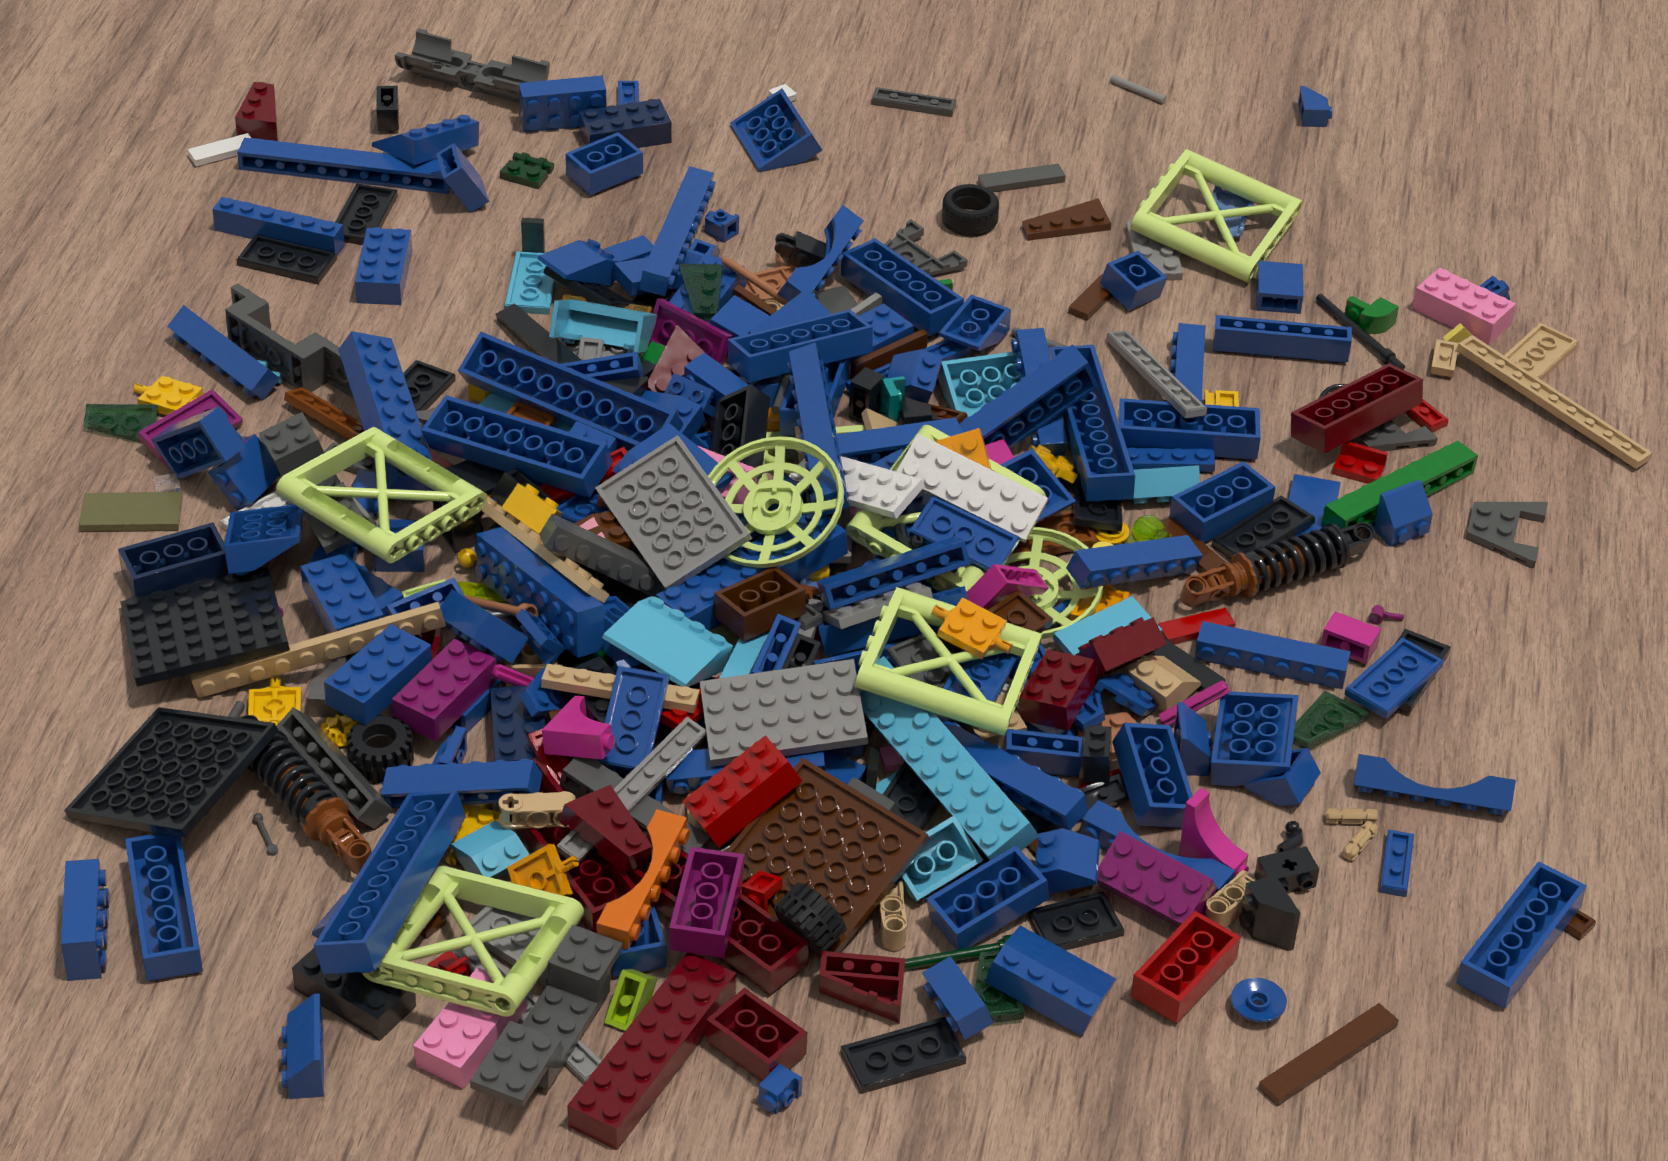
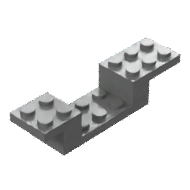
(303, 365)
(291, 446)
(541, 1045)

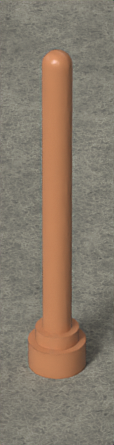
(752, 278)
(503, 608)

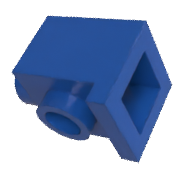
(721, 225)
(779, 1089)

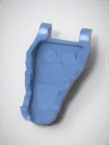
(1228, 200)

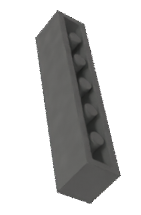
(600, 554)
(334, 768)
(588, 775)

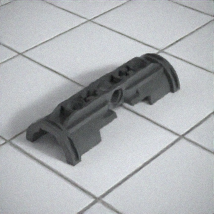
(437, 61)

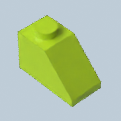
(630, 997)

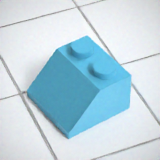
(489, 850)

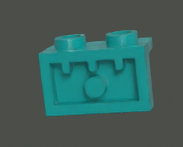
(891, 397)

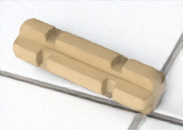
(1351, 816)
(1359, 840)

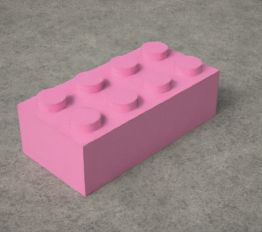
(1458, 301)
(461, 1039)

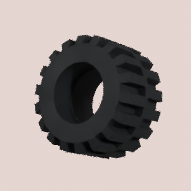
(379, 745)
(810, 917)

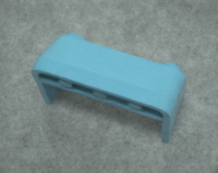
(613, 324)

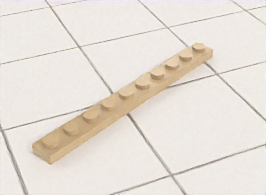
(1554, 402)
(533, 541)
(314, 651)

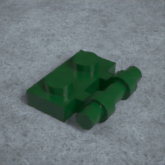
(526, 175)

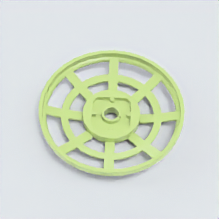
(782, 493)
(1053, 594)

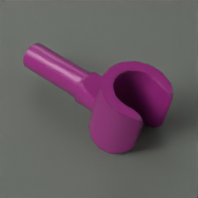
(1378, 613)

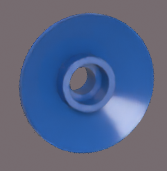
(1258, 1000)

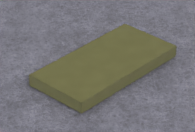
(131, 511)

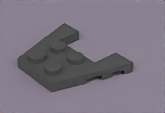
(904, 246)
(1389, 436)
(1496, 523)

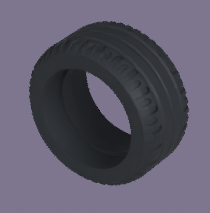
(970, 222)

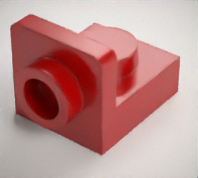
(761, 888)
(451, 963)

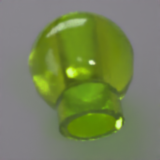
(1149, 528)

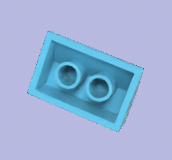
(1163, 482)
(940, 860)

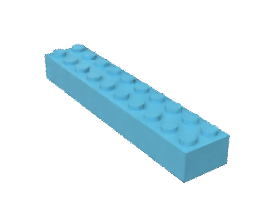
(949, 773)

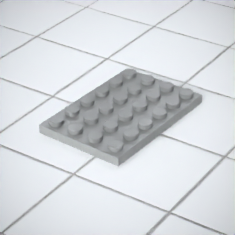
(673, 513)
(794, 707)

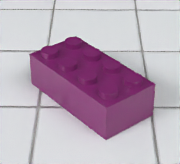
(444, 689)
(1153, 880)
(706, 902)

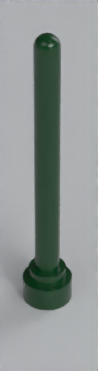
(960, 954)

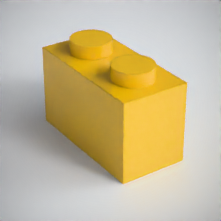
(529, 507)

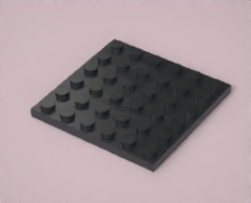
(203, 626)
(171, 771)

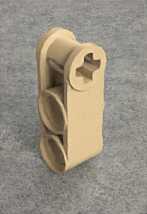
(533, 809)
(1227, 903)
(893, 918)

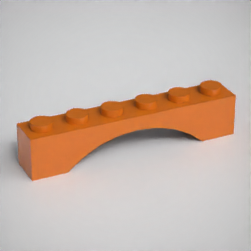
(624, 916)

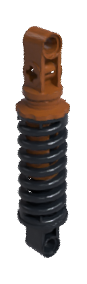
(1279, 563)
(310, 800)

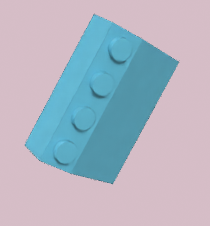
(977, 380)
(669, 642)

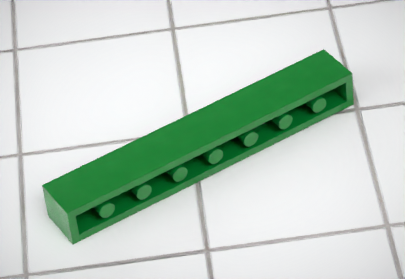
(1434, 471)

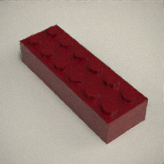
(1356, 408)

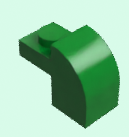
(1372, 318)

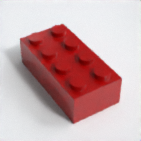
(742, 791)
(1185, 966)

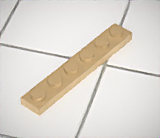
(601, 685)

